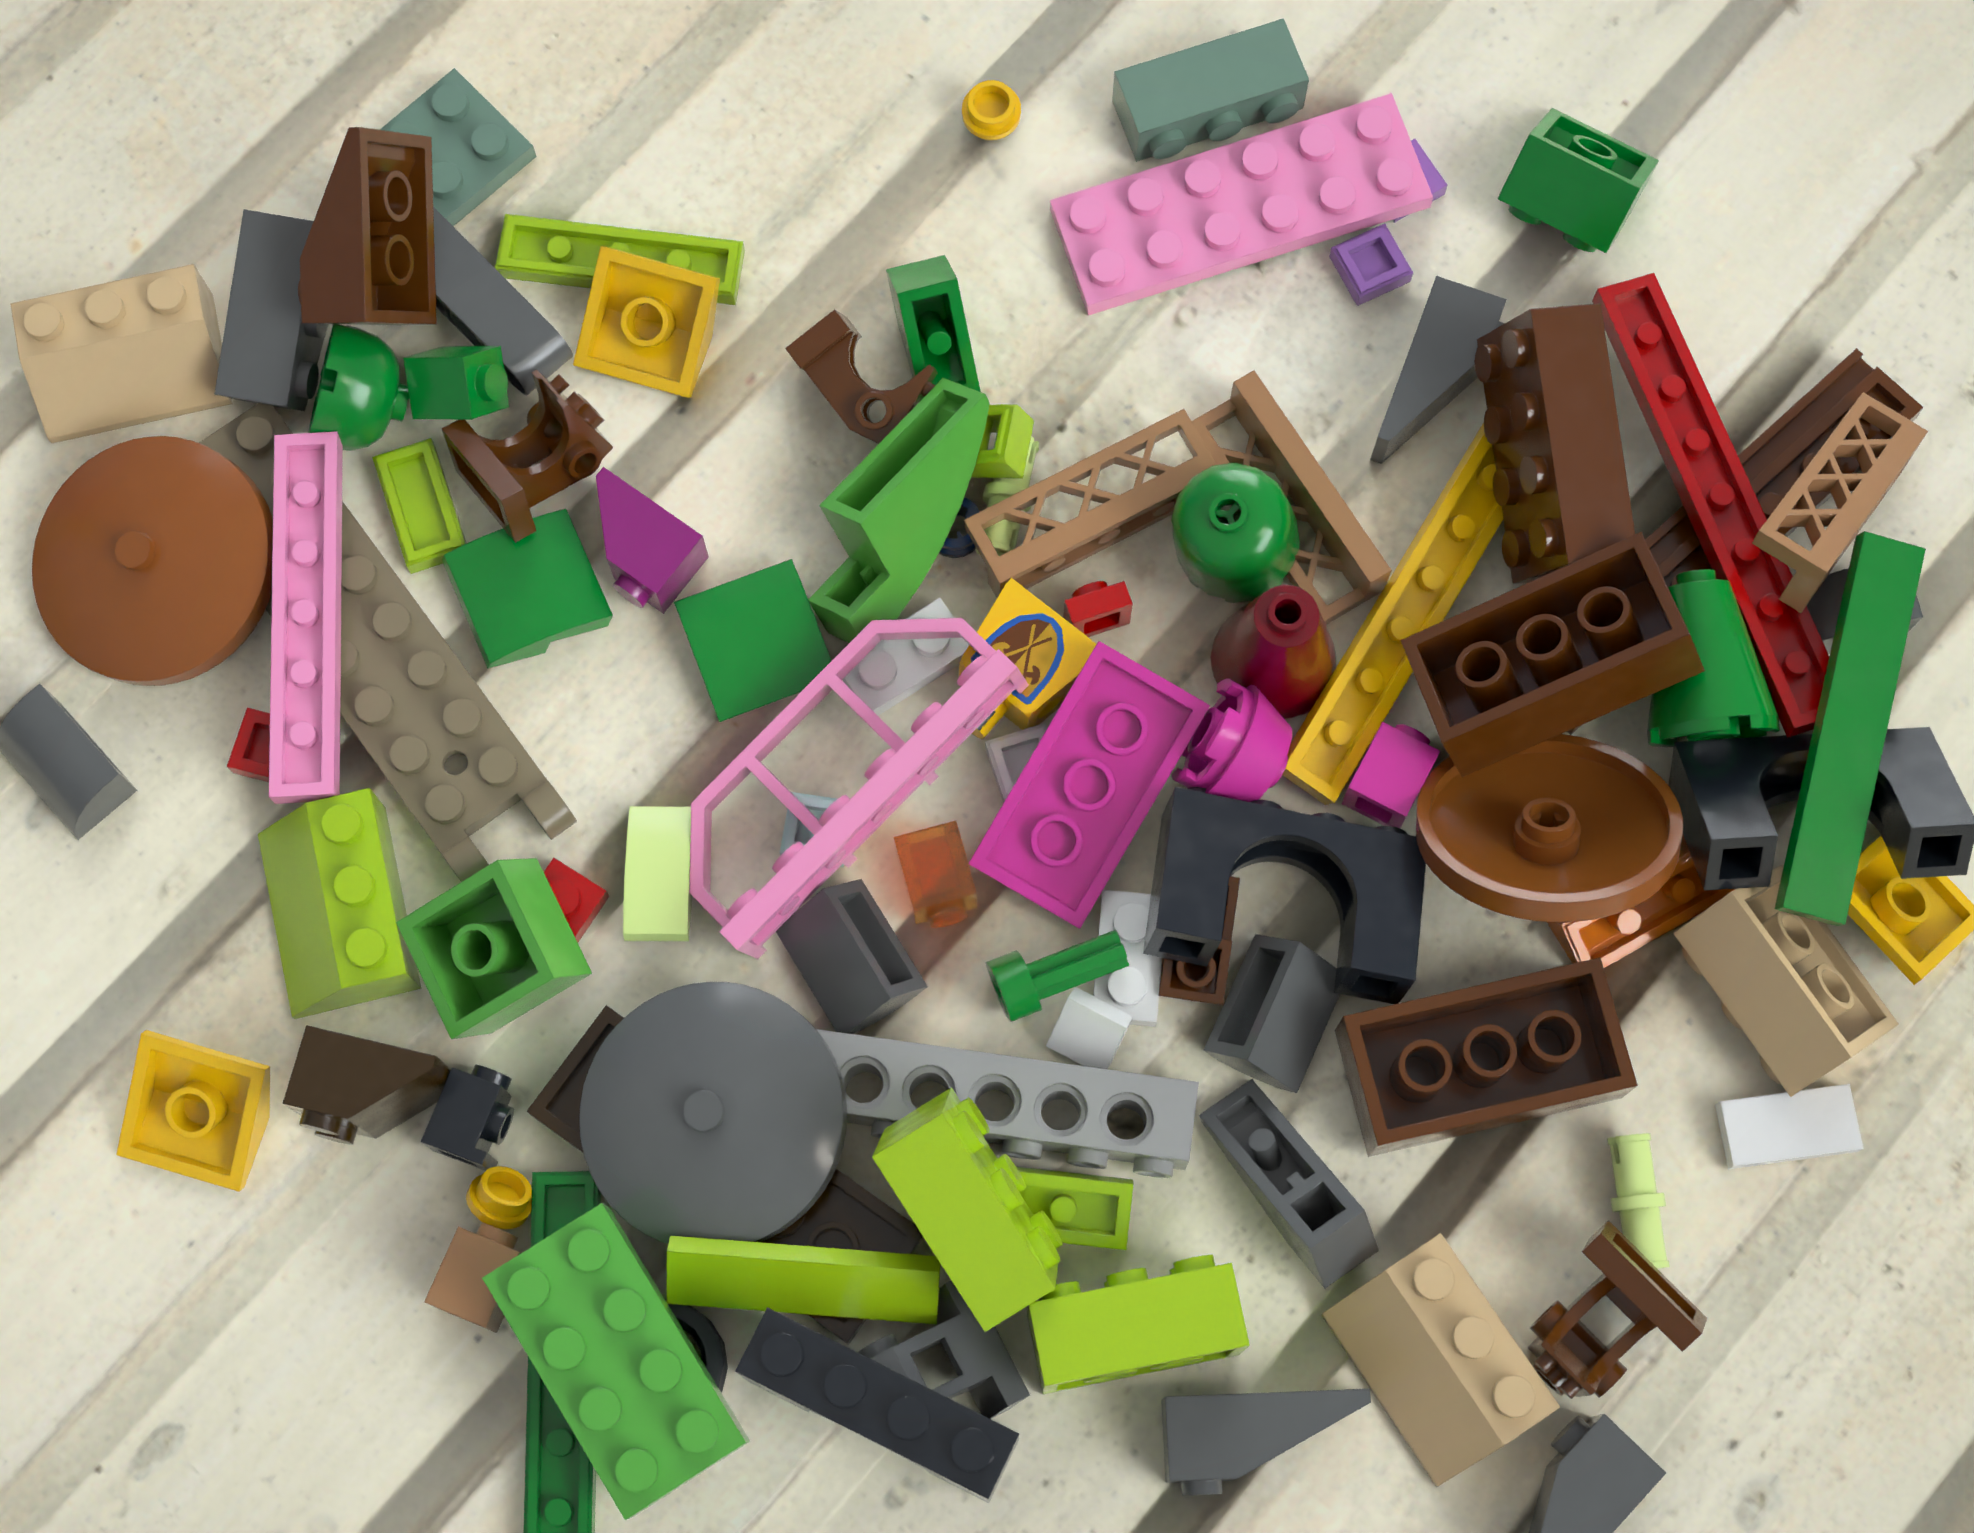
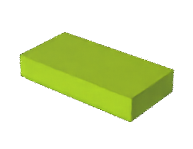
(419, 504)

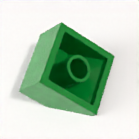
(1576, 181)

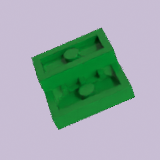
(527, 590)
(754, 639)

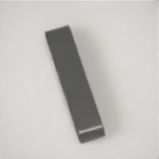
(492, 310)

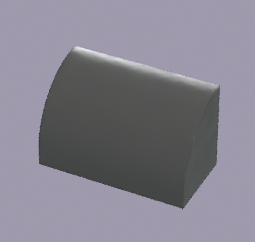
(62, 762)
(850, 957)
(1275, 1012)

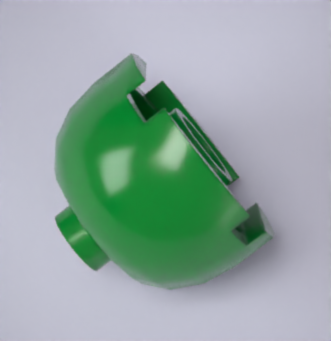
(358, 388)

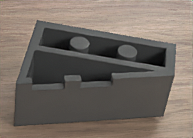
(265, 345)

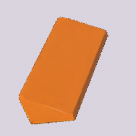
(1627, 931)

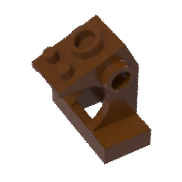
(829, 360)
(503, 469)
(1572, 1357)

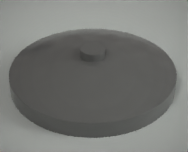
(713, 1114)

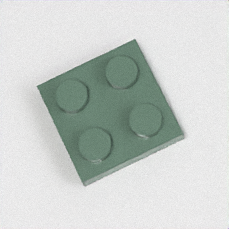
(471, 144)

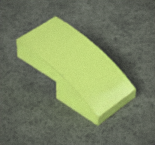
(657, 874)

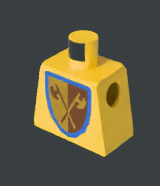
(1041, 646)

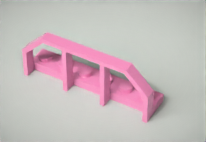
(846, 821)

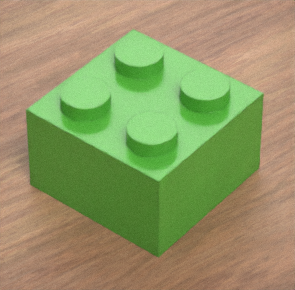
(493, 947)

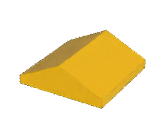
(647, 322)
(1908, 918)
(195, 1111)

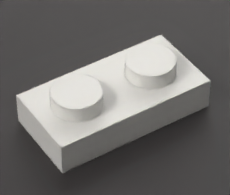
(904, 665)
(1136, 986)

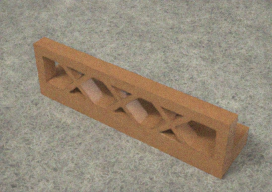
(1309, 488)
(1853, 509)
(1093, 529)

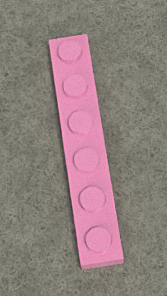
(306, 618)

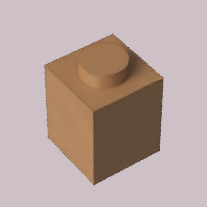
(459, 1281)

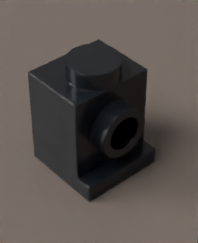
(471, 1116)

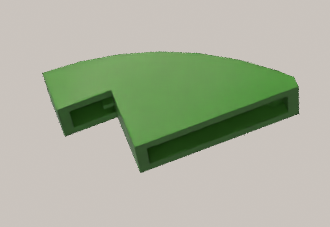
(900, 509)

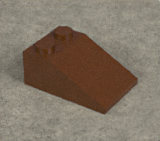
(373, 235)

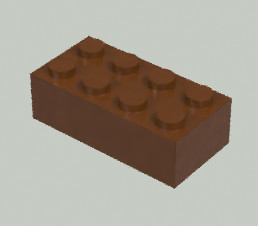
(1554, 438)
(1552, 655)
(1484, 1056)

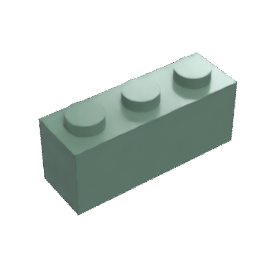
(1210, 90)

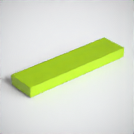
(569, 251)
(803, 1279)

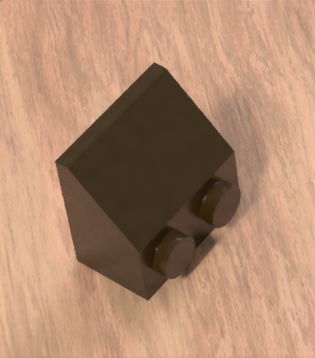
(360, 1085)

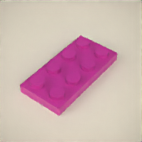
(1089, 784)

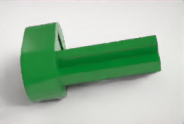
(1024, 985)

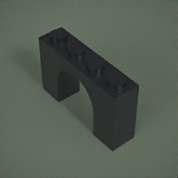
(1733, 782)
(1367, 870)
(878, 1404)

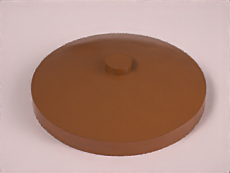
(154, 561)
(1551, 831)

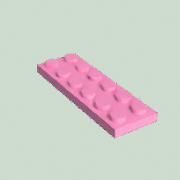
(1240, 204)

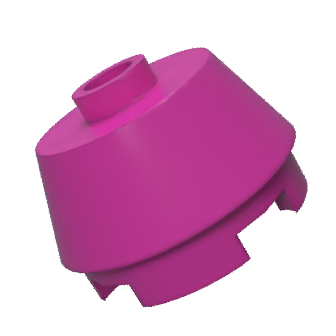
(1237, 746)

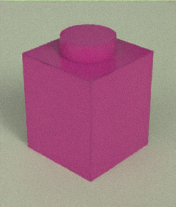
(1391, 774)

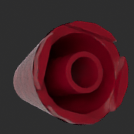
(1277, 647)

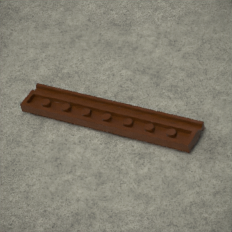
(1785, 451)

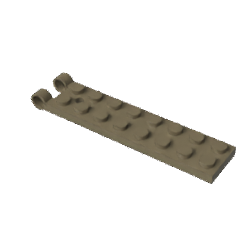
(408, 688)

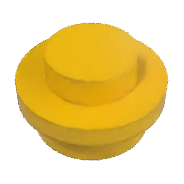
(991, 110)
(500, 1198)

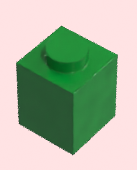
(456, 382)

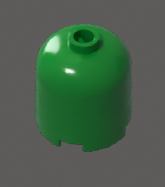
(1238, 557)

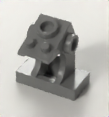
(976, 1355)

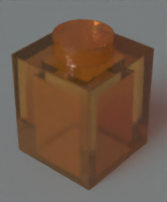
(936, 874)

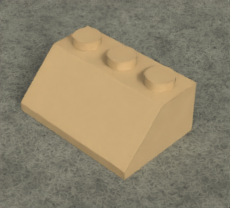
(120, 352)
(1784, 984)
(1440, 1360)

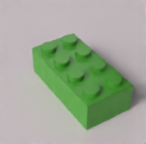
(616, 1360)

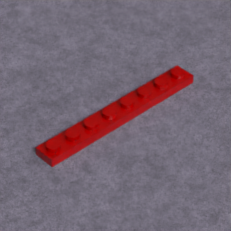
(1715, 492)

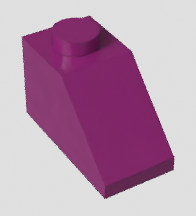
(646, 545)

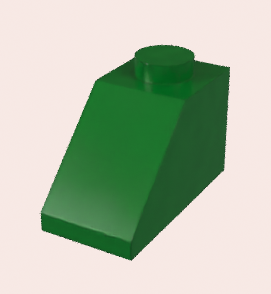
(933, 320)

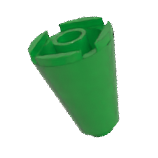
(1732, 691)

